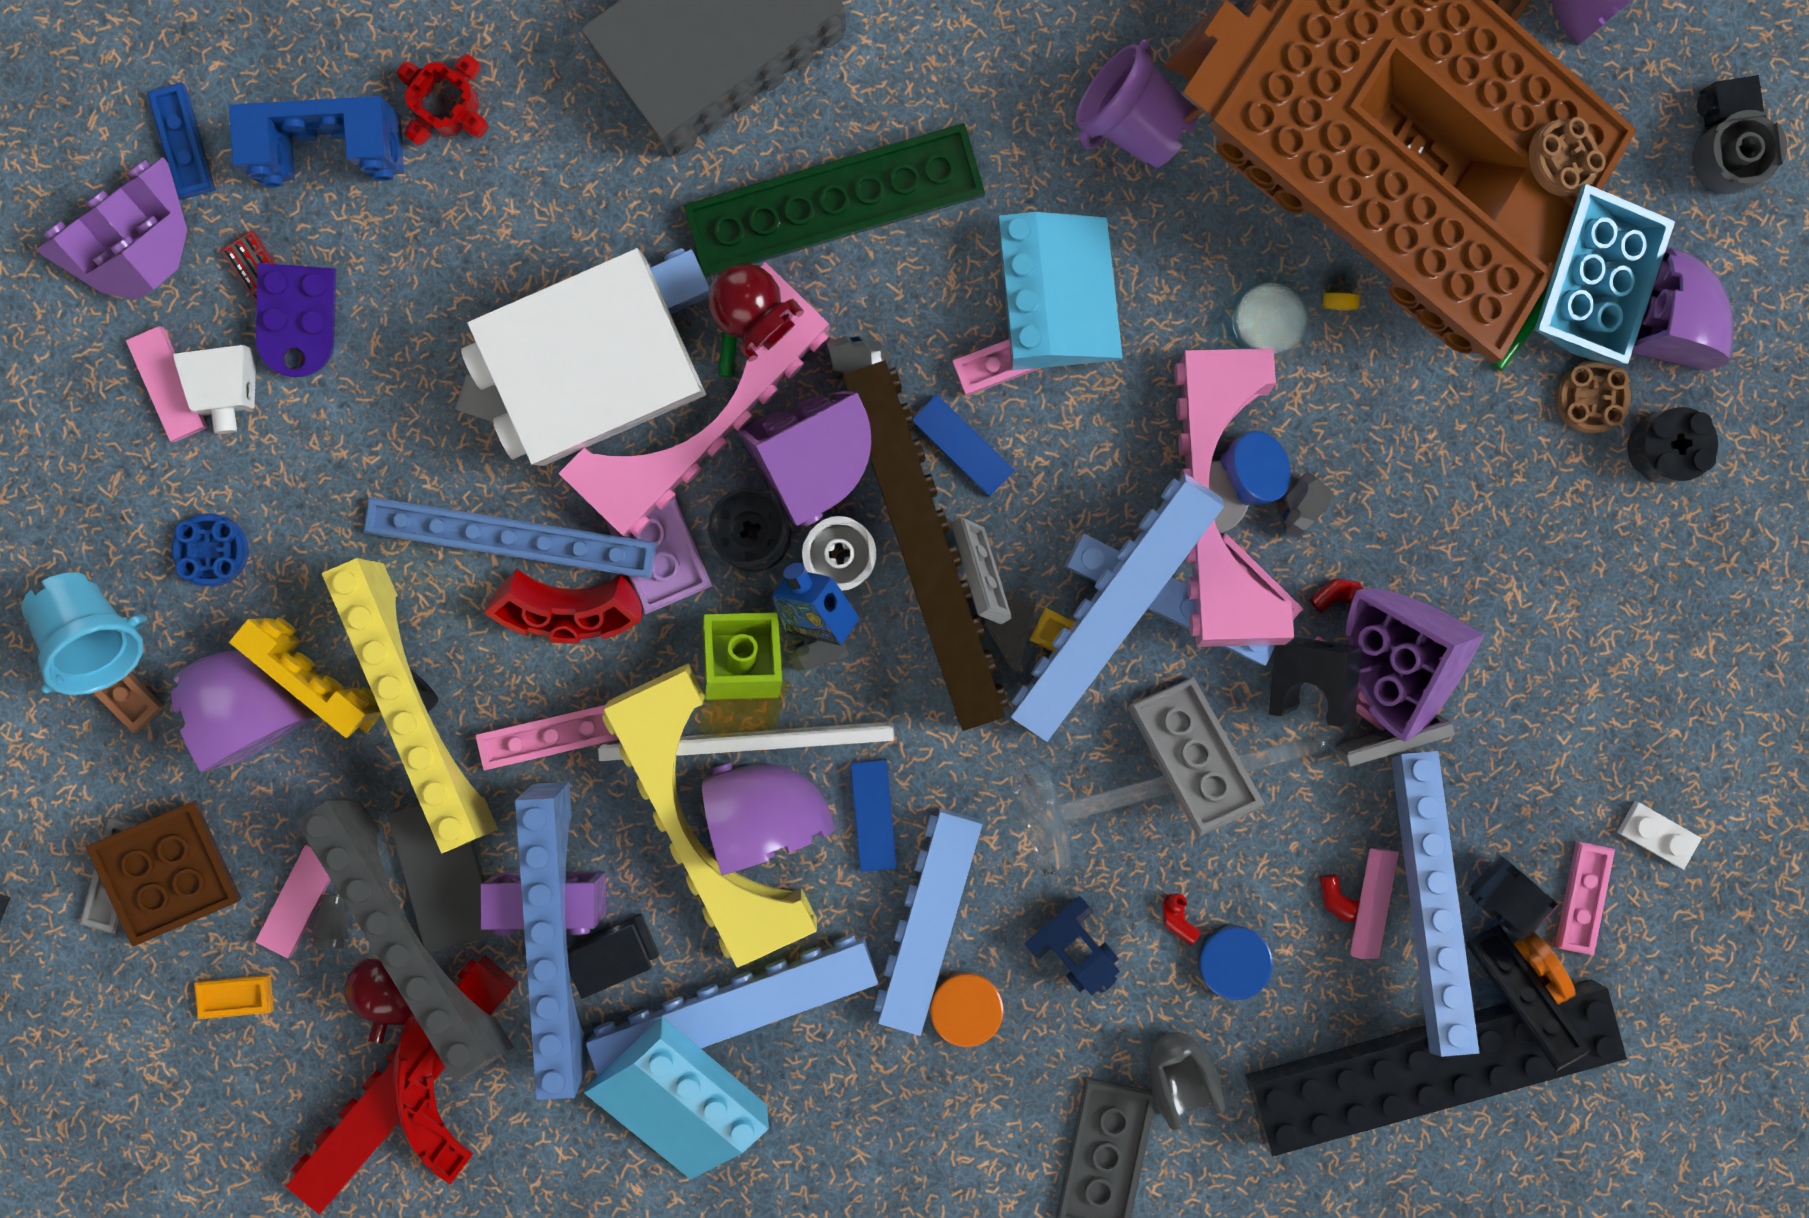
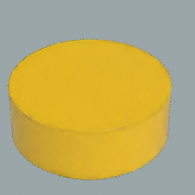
(1341, 301)

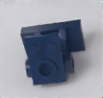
(1098, 969)

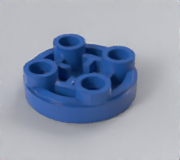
(1257, 468)
(209, 550)
(1235, 962)

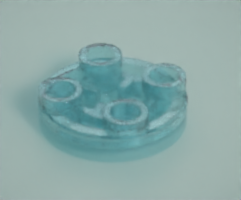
(1270, 318)

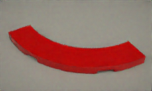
(417, 1105)

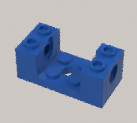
(265, 132)

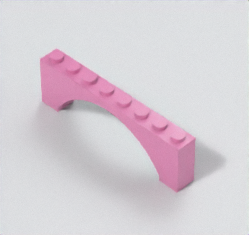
(633, 486)
(1227, 601)

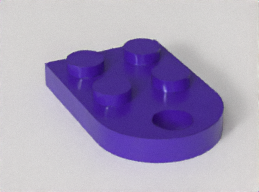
(295, 312)

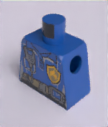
(813, 606)

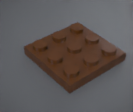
(163, 873)

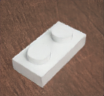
(1659, 835)

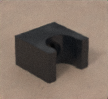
(1321, 663)
(611, 956)

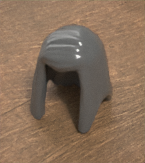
(1182, 1077)

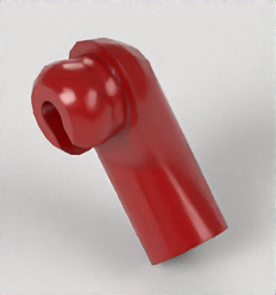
(1335, 590)
(1335, 902)
(1174, 918)

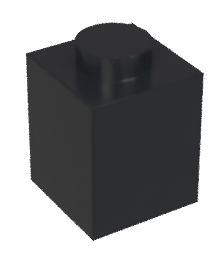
(1728, 97)

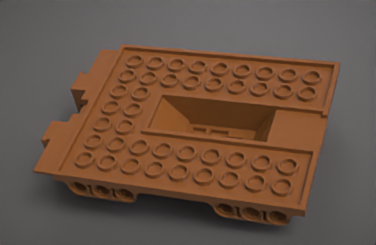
(1405, 141)

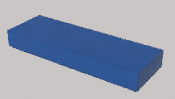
(181, 140)
(963, 445)
(873, 815)

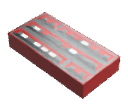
(244, 258)

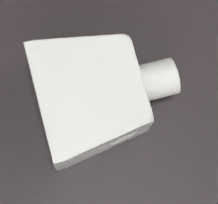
(218, 383)

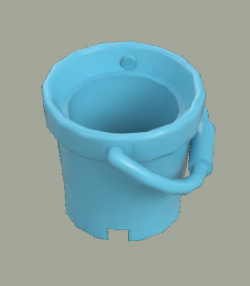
(80, 636)

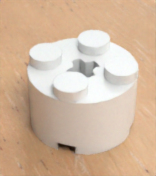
(853, 537)

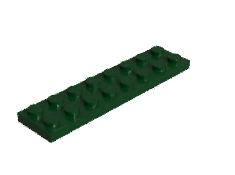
(835, 200)

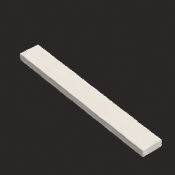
(771, 739)

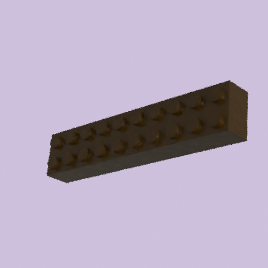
(925, 548)

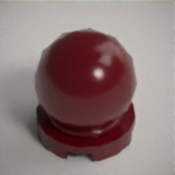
(749, 306)

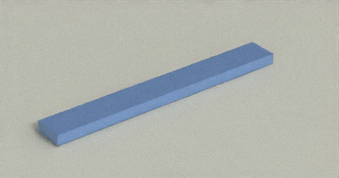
(510, 537)

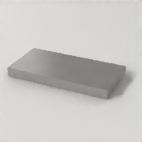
(1196, 756)

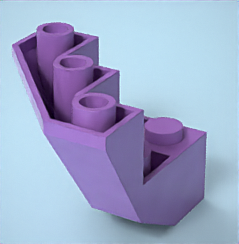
(125, 238)

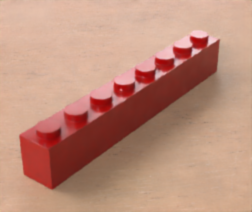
(374, 1116)

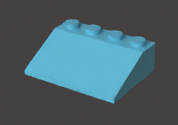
(1603, 277)
(1058, 290)
(680, 1101)

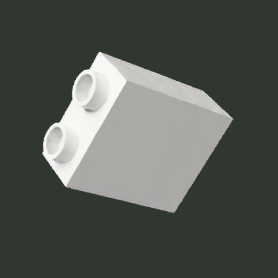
(582, 360)

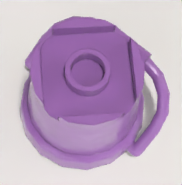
(1134, 108)

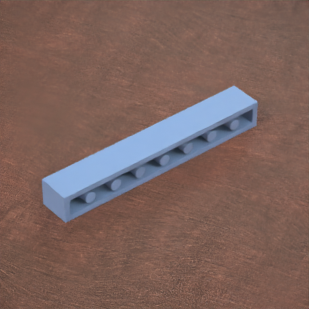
(1117, 605)
(1434, 904)
(748, 1000)

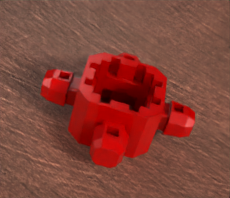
(421, 83)

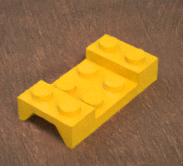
(270, 647)

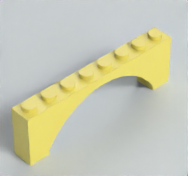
(368, 612)
(746, 913)

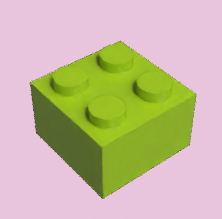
(741, 656)

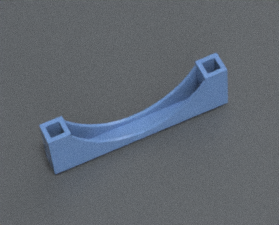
(557, 1036)

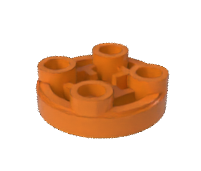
(1546, 967)
(966, 1009)

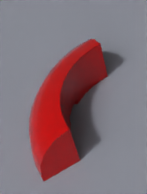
(565, 613)

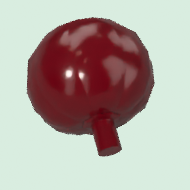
(375, 998)

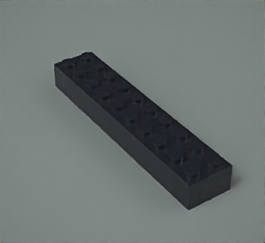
(1402, 1080)

